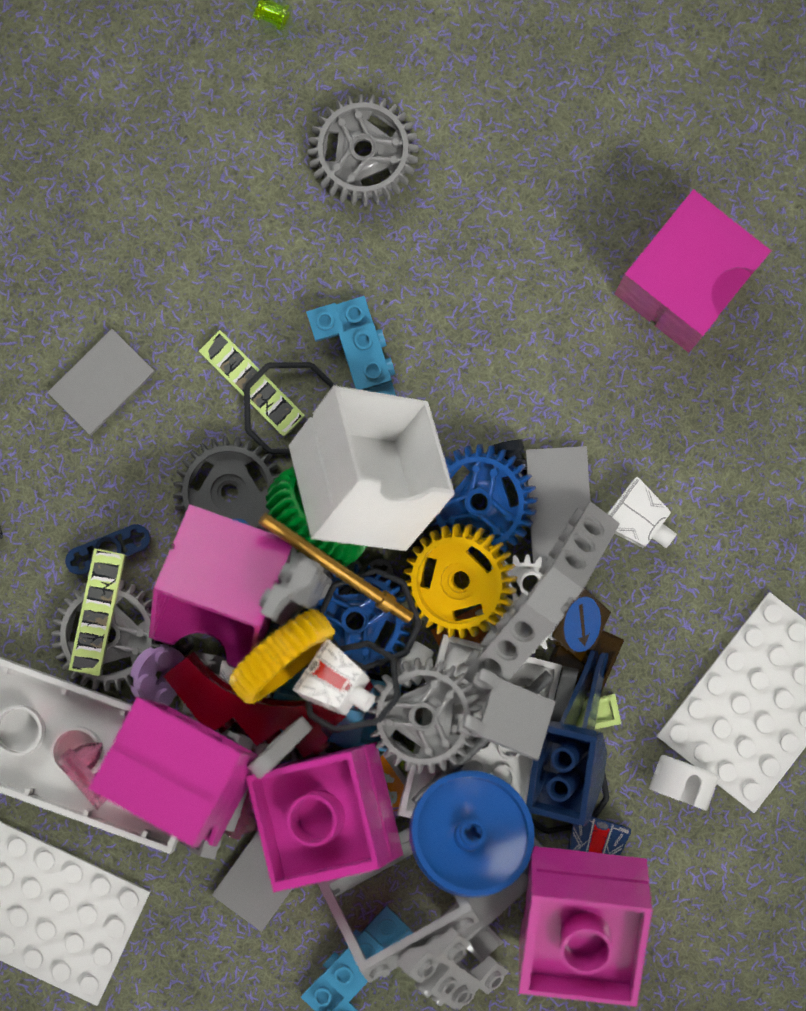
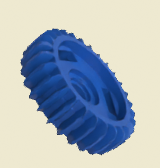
(486, 478)
(374, 620)

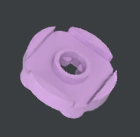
(145, 669)

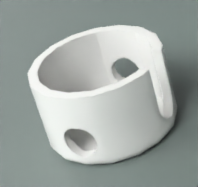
(684, 782)

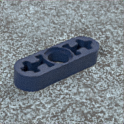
(126, 534)

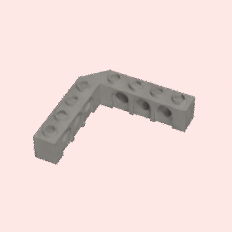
(541, 610)

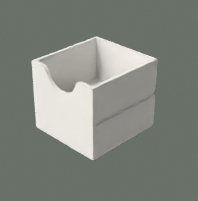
(370, 469)

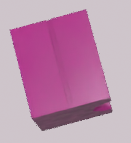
(691, 270)
(217, 582)
(174, 773)
(325, 817)
(584, 926)

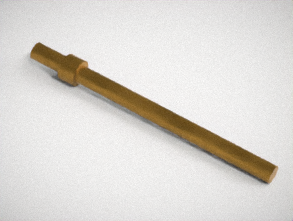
(383, 600)

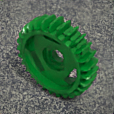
(288, 509)

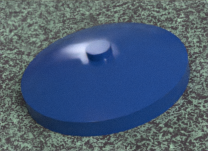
(471, 834)

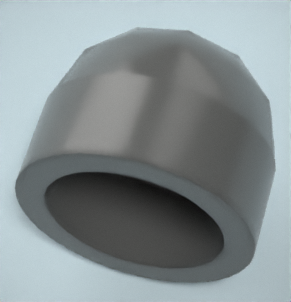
(185, 648)

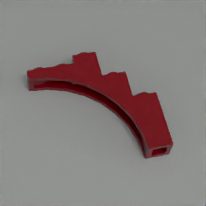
(216, 704)

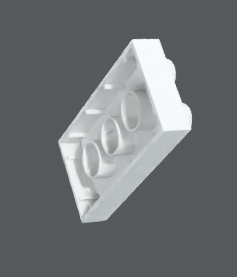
(40, 723)

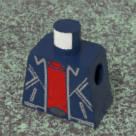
(599, 837)

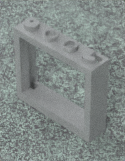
(385, 960)

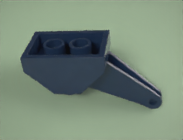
(572, 758)

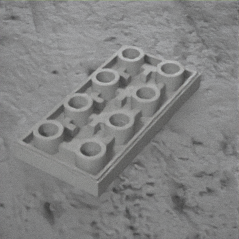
(561, 488)

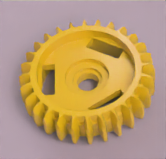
(444, 596)
(281, 656)

